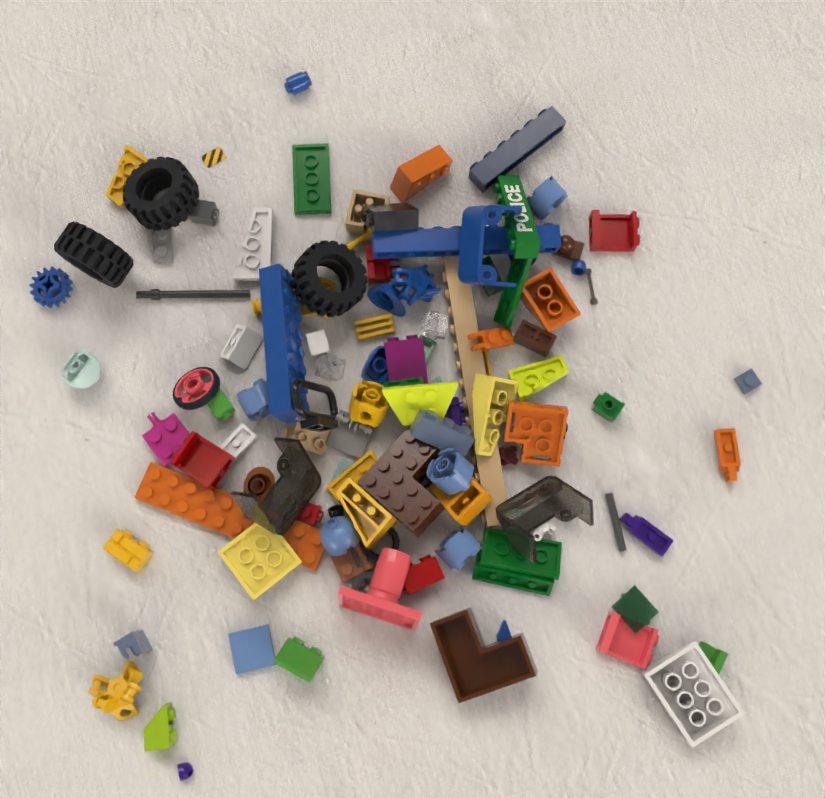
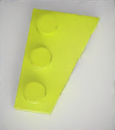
(537, 376)

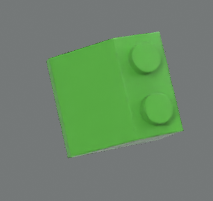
(299, 659)

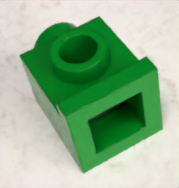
(607, 413)

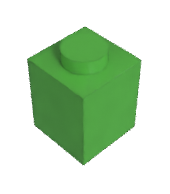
(221, 406)

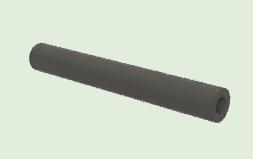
(615, 522)

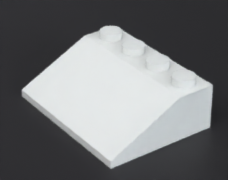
(692, 693)

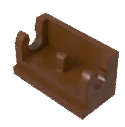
(534, 338)

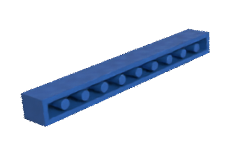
(446, 241)

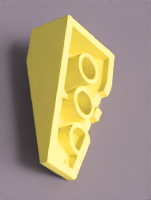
(489, 410)

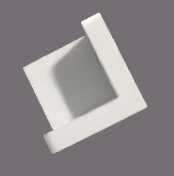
(318, 342)

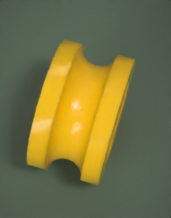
(256, 305)

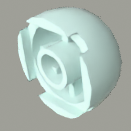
(81, 370)

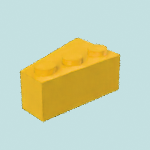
(366, 513)

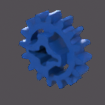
(51, 287)

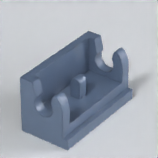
(136, 641)

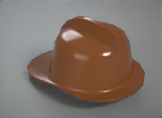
(259, 482)

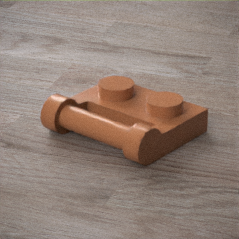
(346, 565)

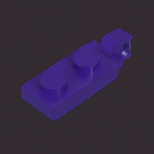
(647, 533)

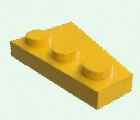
(127, 164)

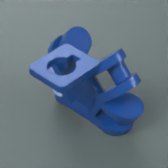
(417, 279)

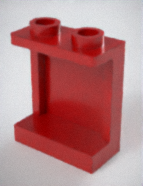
(613, 232)
(202, 460)

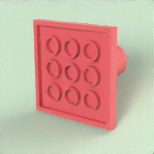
(384, 592)

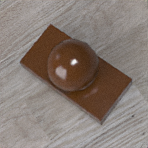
(570, 248)

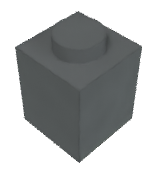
(205, 213)

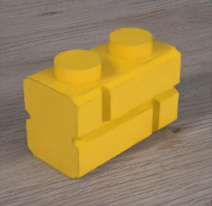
(128, 550)

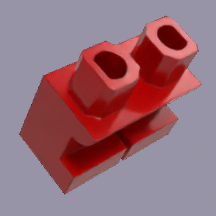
(379, 269)

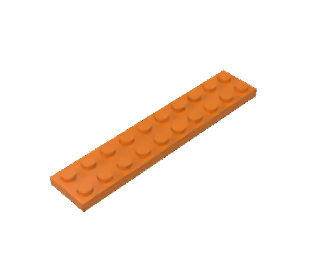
(217, 510)

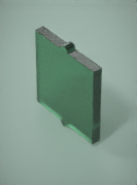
(635, 609)

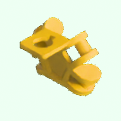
(118, 693)

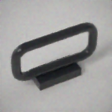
(315, 421)

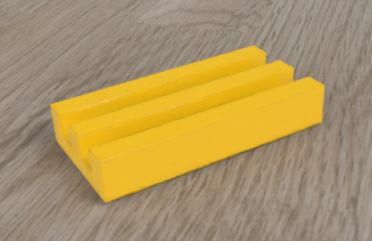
(374, 320)

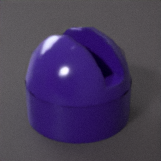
(184, 770)

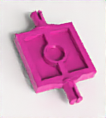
(165, 437)

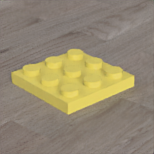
(259, 559)

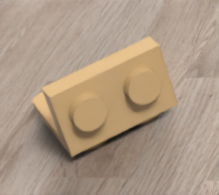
(311, 440)

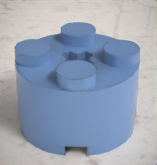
(546, 197)
(255, 400)
(450, 471)
(458, 547)

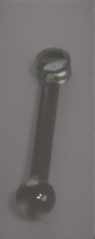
(593, 300)

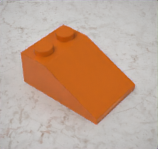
(548, 300)

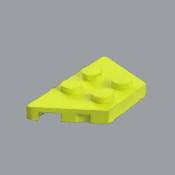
(409, 399)

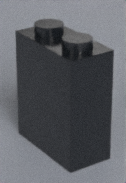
(390, 216)

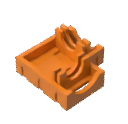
(538, 429)

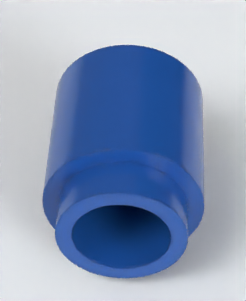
(297, 83)

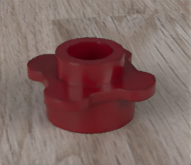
(513, 455)

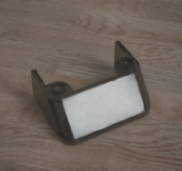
(288, 495)
(536, 506)

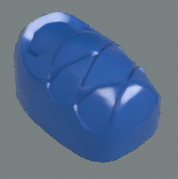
(375, 366)

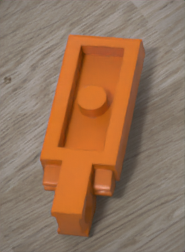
(727, 453)

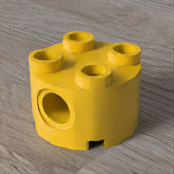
(368, 404)

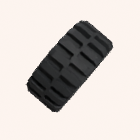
(149, 181)
(94, 254)
(344, 264)

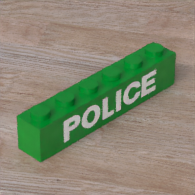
(519, 227)

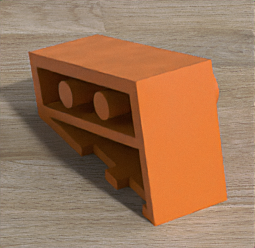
(420, 173)

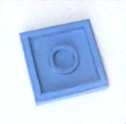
(252, 649)

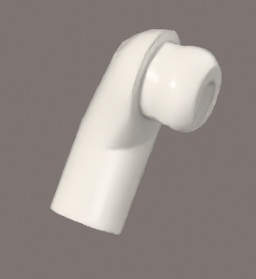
(546, 527)

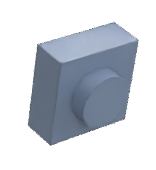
(747, 381)

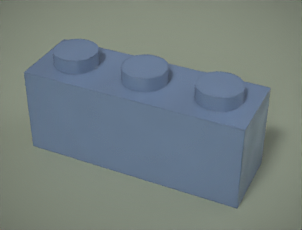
(441, 432)

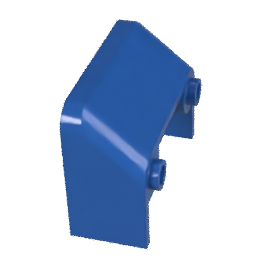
(471, 244)

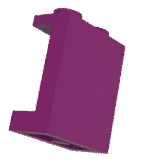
(405, 358)

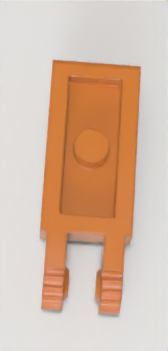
(491, 339)

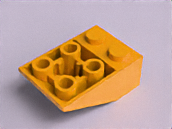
(465, 504)

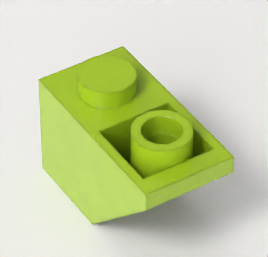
(160, 730)

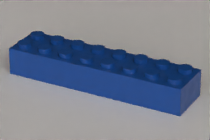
(282, 342)

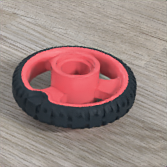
(196, 388)

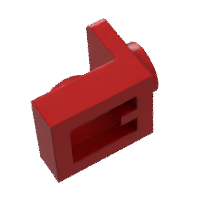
(311, 514)

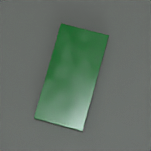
(311, 179)
(500, 554)

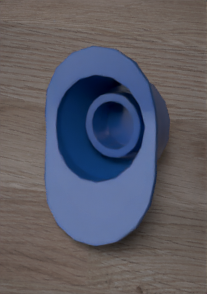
(386, 298)

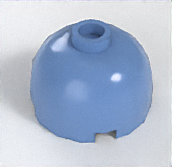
(339, 535)

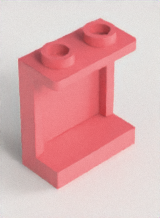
(621, 641)

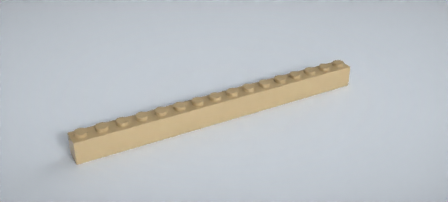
(469, 363)

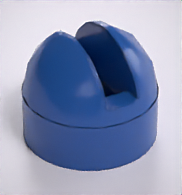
(578, 267)

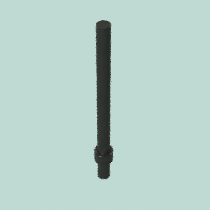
(156, 294)

